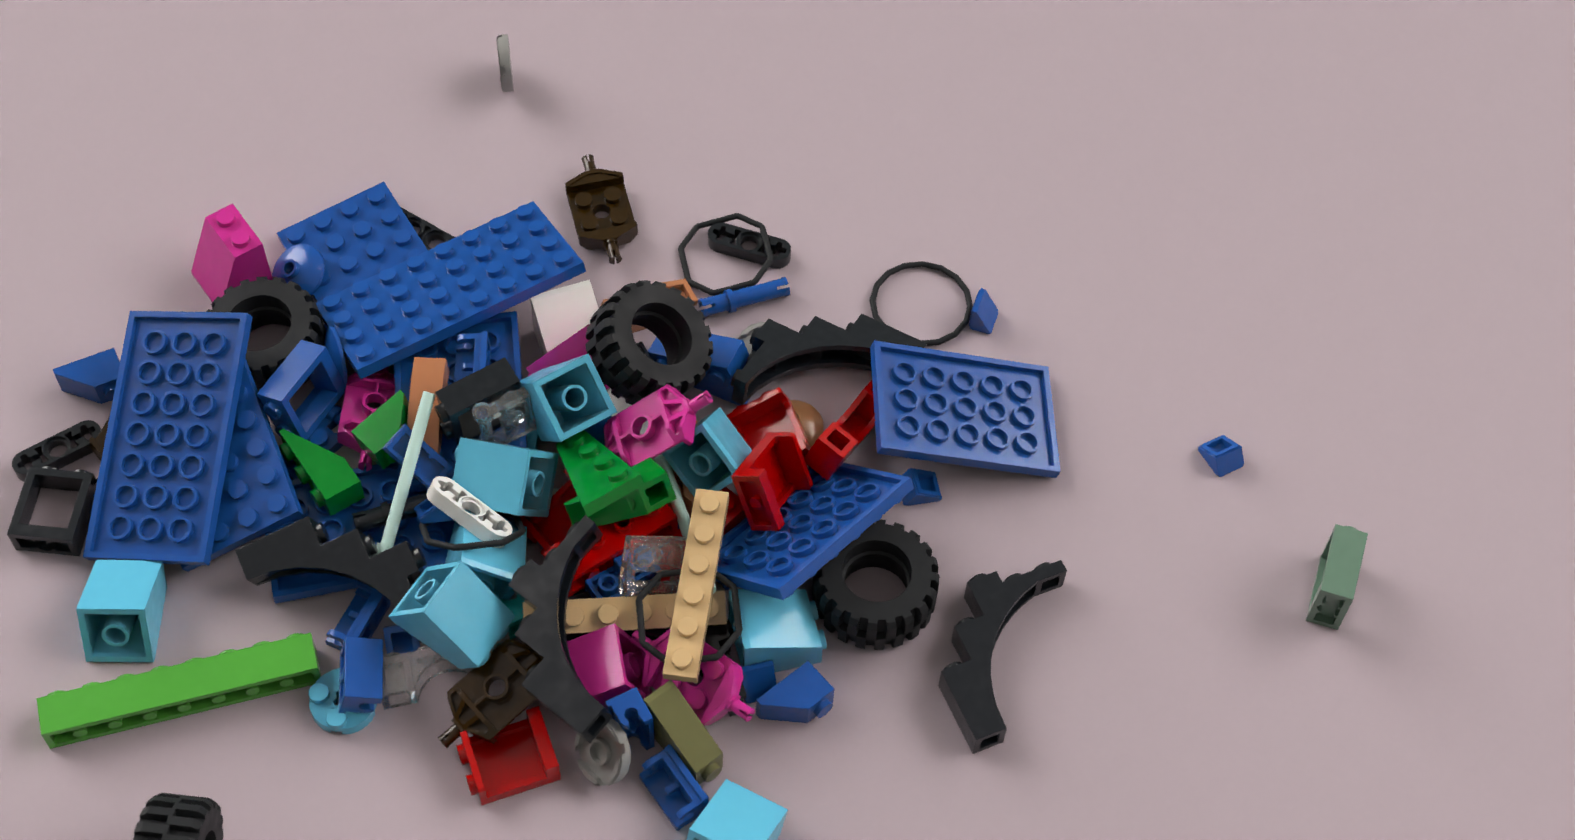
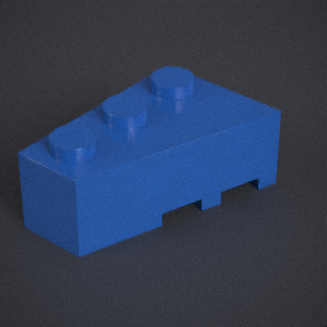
(727, 357)

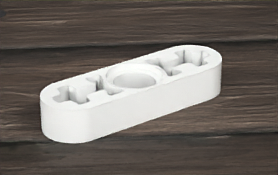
(453, 499)

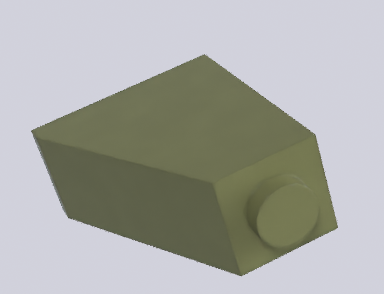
(682, 729)

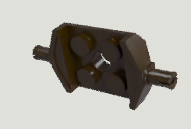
(596, 192)
(486, 714)

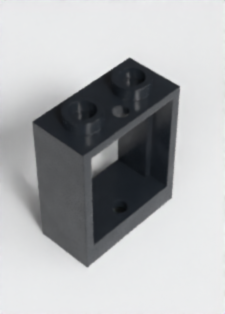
(458, 399)
(53, 539)

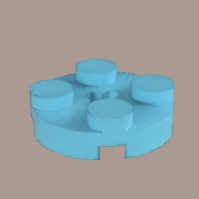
(326, 714)

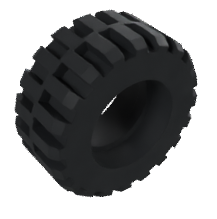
(274, 304)
(670, 319)
(884, 621)
(180, 818)

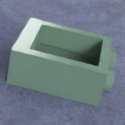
(1337, 576)

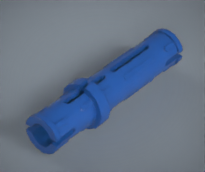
(732, 300)

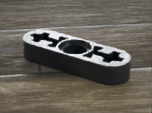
(742, 235)
(62, 438)

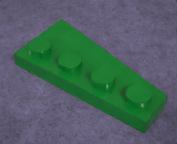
(596, 472)

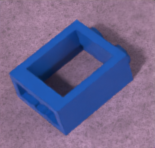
(303, 362)

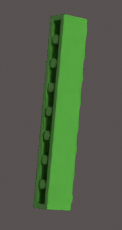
(178, 690)

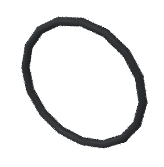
(965, 289)

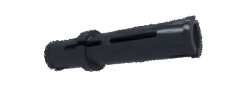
(378, 515)

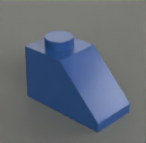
(91, 376)
(797, 697)

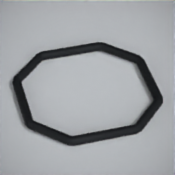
(736, 286)
(475, 545)
(676, 572)

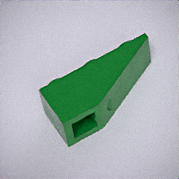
(327, 473)
(646, 499)

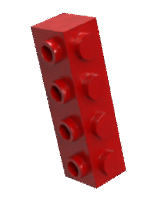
(611, 545)

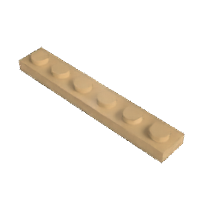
(696, 586)
(658, 610)

